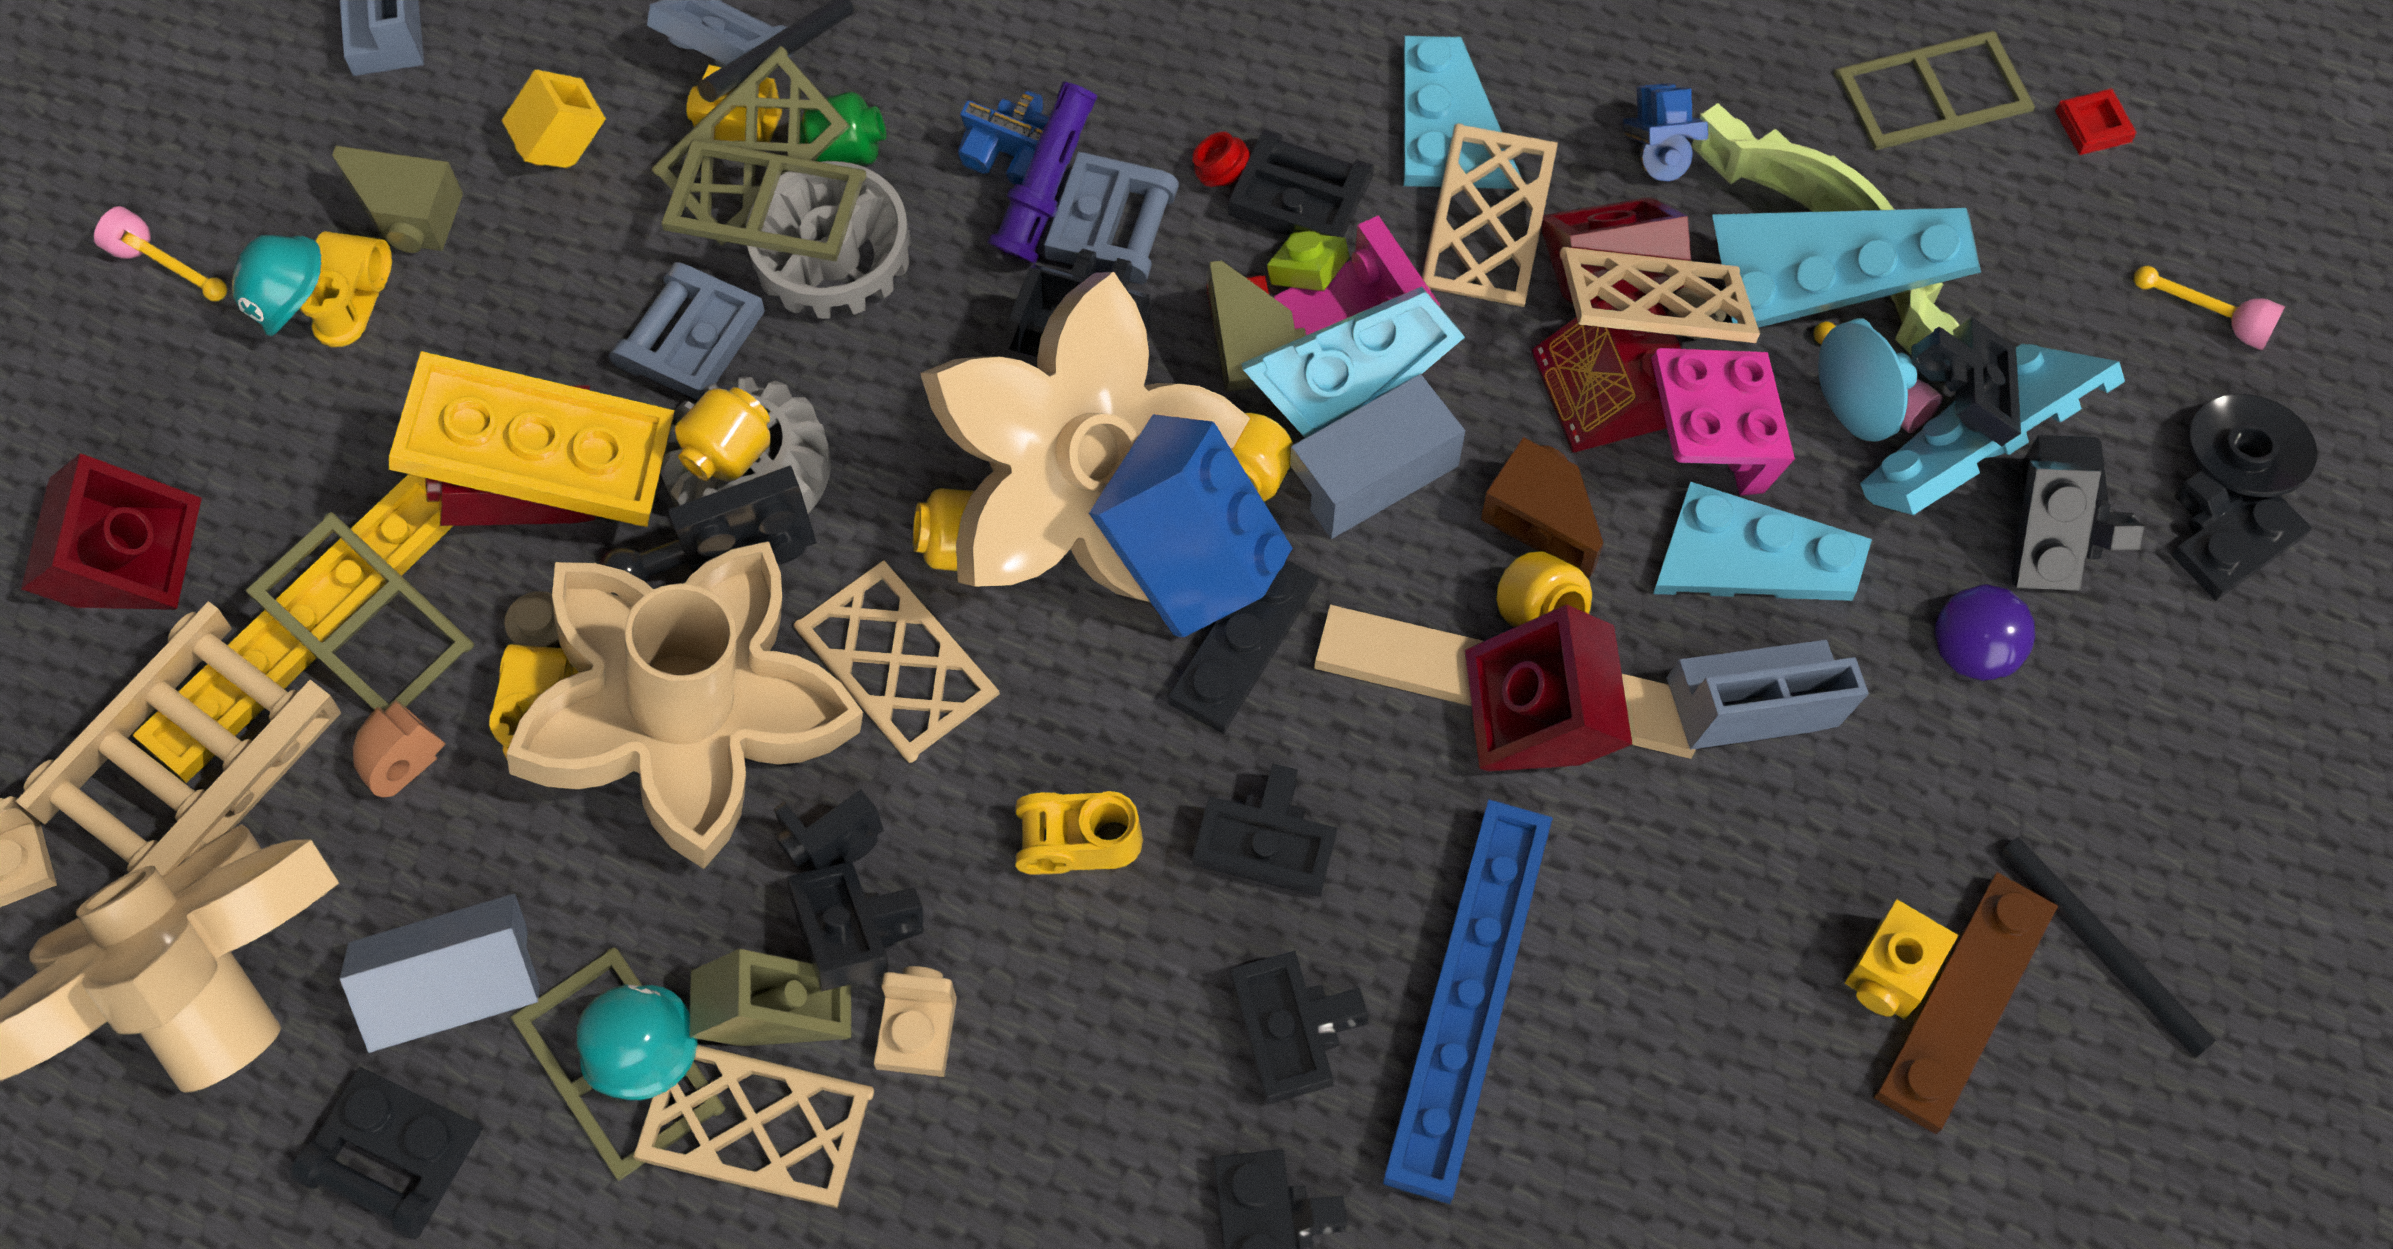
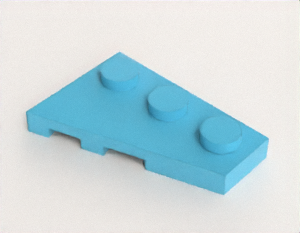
(1439, 93)
(1354, 360)
(1750, 548)

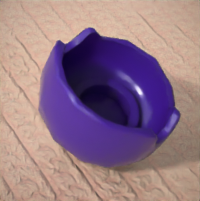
(1985, 632)

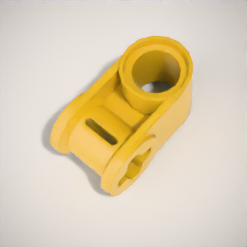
(346, 286)
(523, 677)
(1071, 832)

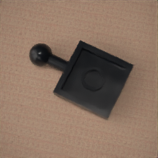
(733, 518)

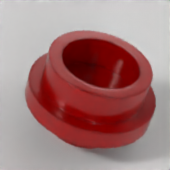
(1220, 159)

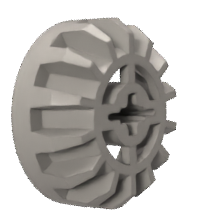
(806, 209)
(802, 447)

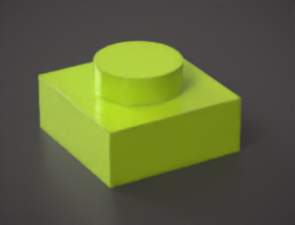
(1308, 261)

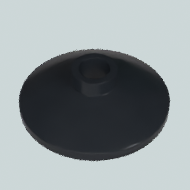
(2272, 435)

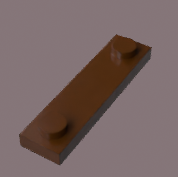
(1966, 1003)

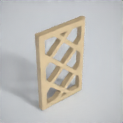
(1456, 180)
(1636, 316)
(881, 707)
(775, 1176)

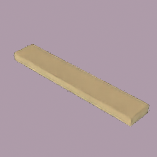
(1435, 666)

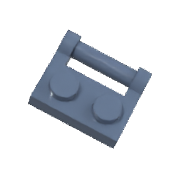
(710, 28)
(1094, 207)
(702, 338)

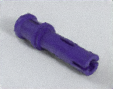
(1034, 199)

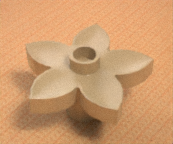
(1058, 436)
(679, 693)
(161, 961)

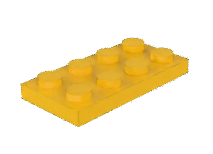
(531, 439)

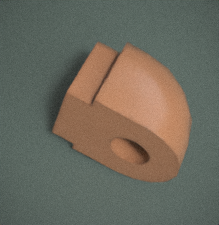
(393, 749)

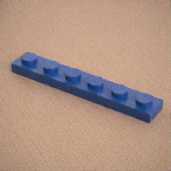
(1468, 1003)

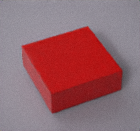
(2095, 121)

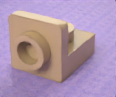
(23, 854)
(916, 1022)

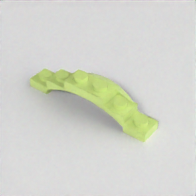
(1822, 186)

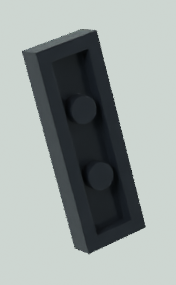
(1240, 650)

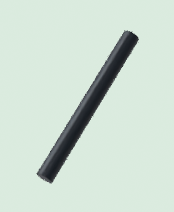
(790, 38)
(2108, 948)

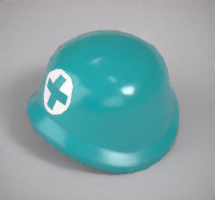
(275, 278)
(635, 1042)

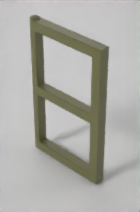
(1950, 120)
(752, 233)
(395, 585)
(572, 1091)

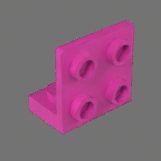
(1372, 277)
(1724, 412)

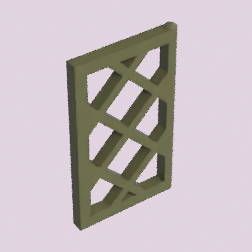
(747, 95)

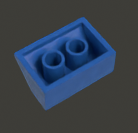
(1190, 524)

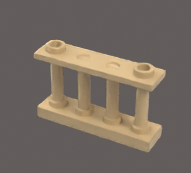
(248, 765)

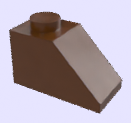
(1545, 506)

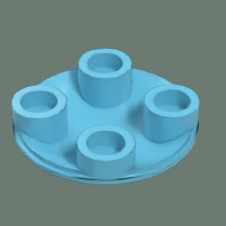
(1865, 380)

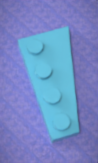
(1842, 258)
(1948, 452)

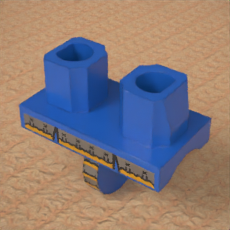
(1662, 127)
(1009, 129)

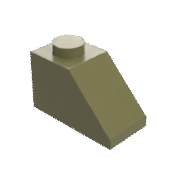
(403, 195)
(1245, 323)
(765, 1001)

